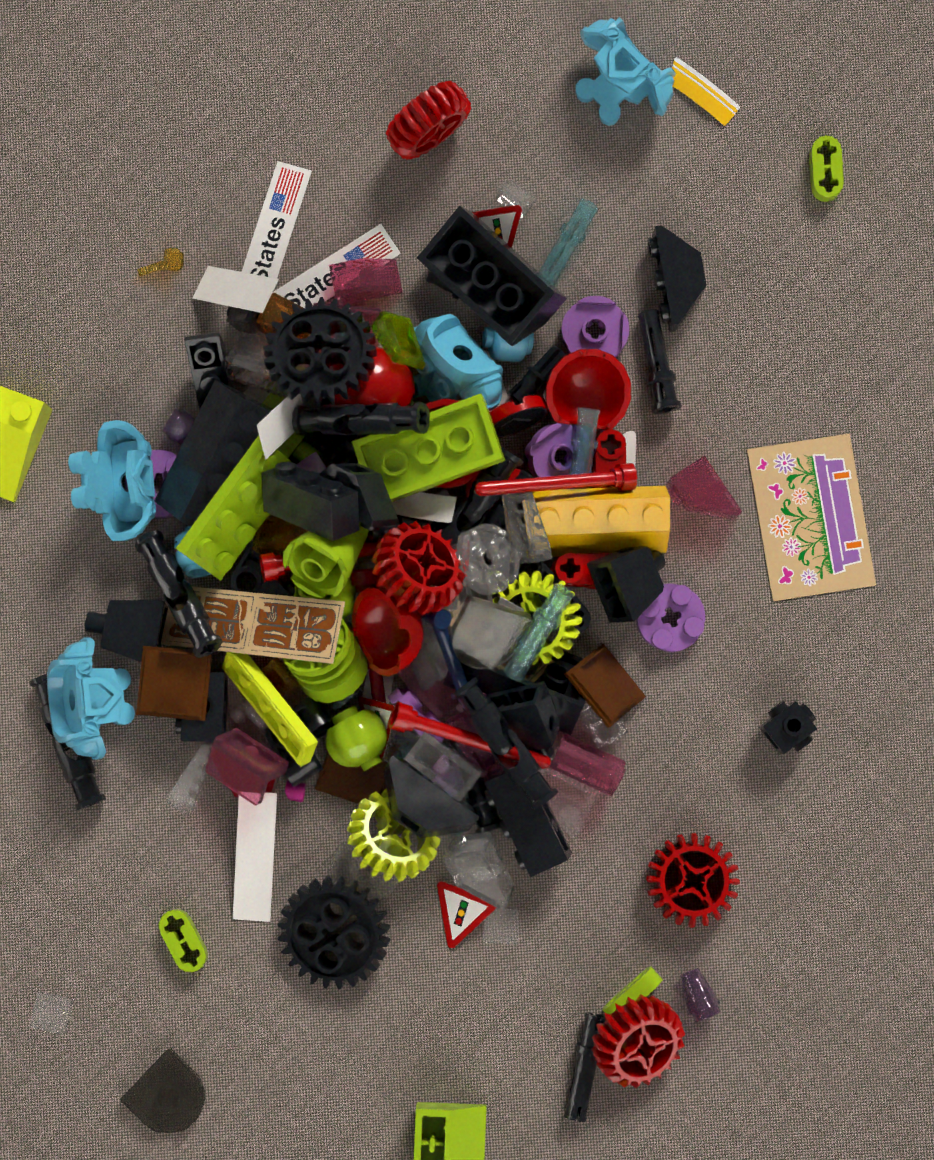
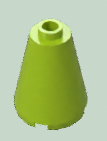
(323, 565)

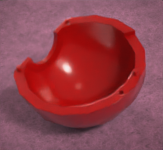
(588, 381)
(386, 384)
(386, 632)

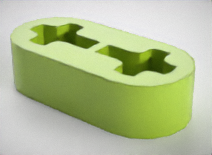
(818, 169)
(176, 945)
(641, 984)

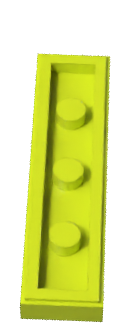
(270, 706)

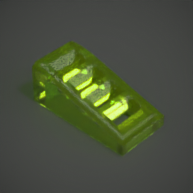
(398, 339)

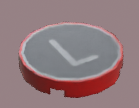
(513, 418)

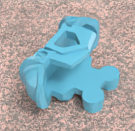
(623, 73)
(449, 367)
(119, 452)
(85, 699)

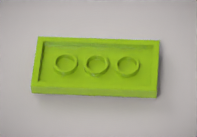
(456, 444)
(231, 515)

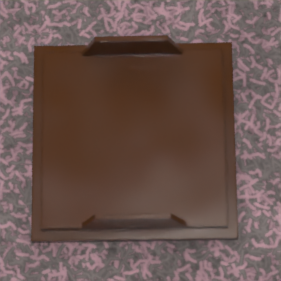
(173, 684)
(605, 685)
(350, 782)

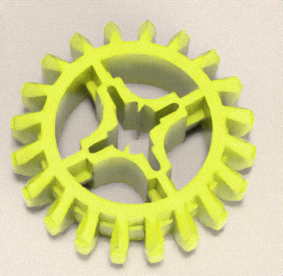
(531, 601)
(402, 860)

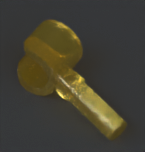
(172, 262)

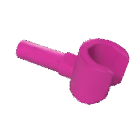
(295, 793)

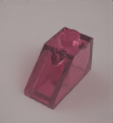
(365, 279)
(702, 491)

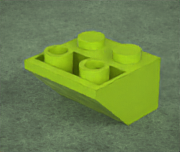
(449, 1131)

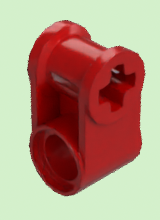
(602, 460)
(579, 562)

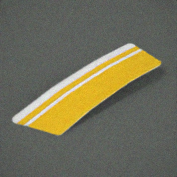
(703, 92)

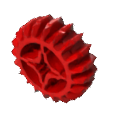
(428, 120)
(412, 572)
(706, 871)
(638, 1041)

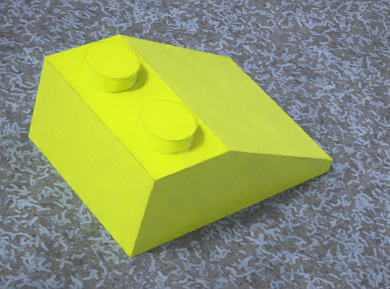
(21, 430)

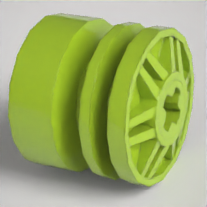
(332, 681)

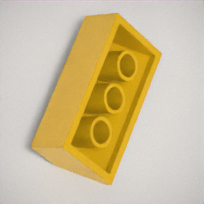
(605, 519)

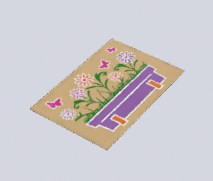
(811, 517)

